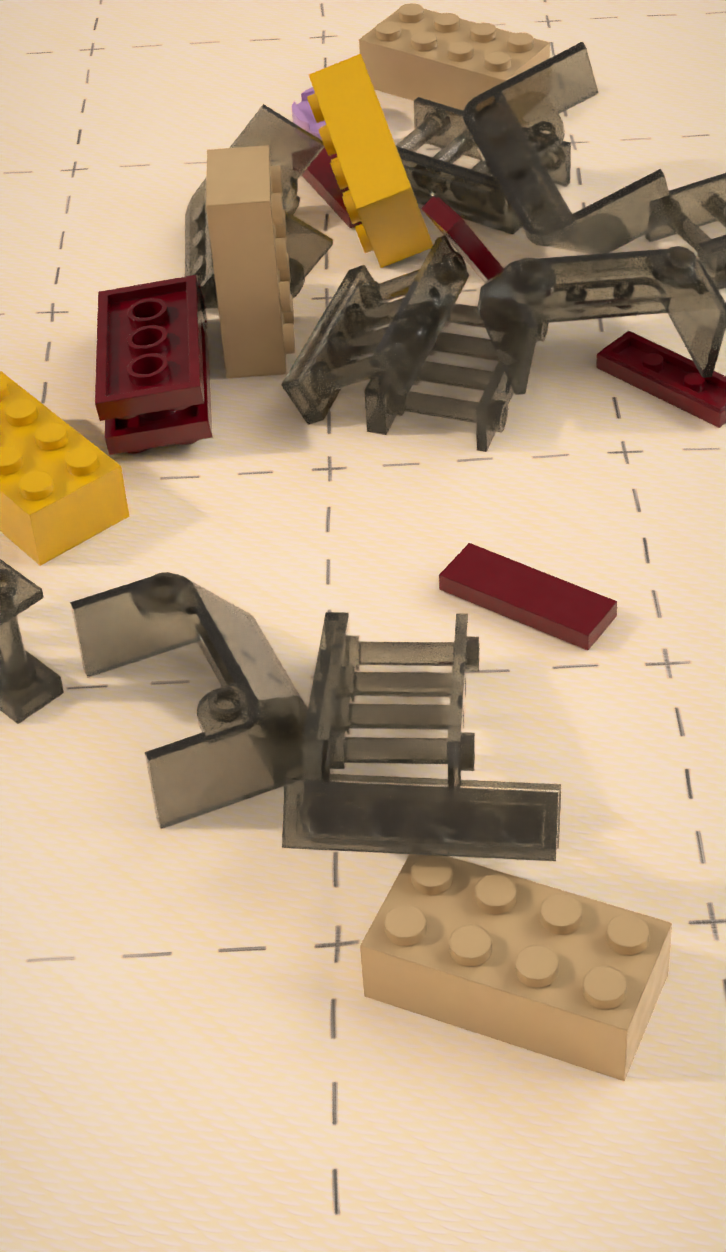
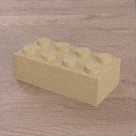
(444, 56)
(250, 260)
(517, 961)

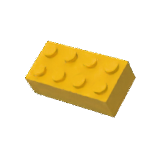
(367, 162)
(52, 479)

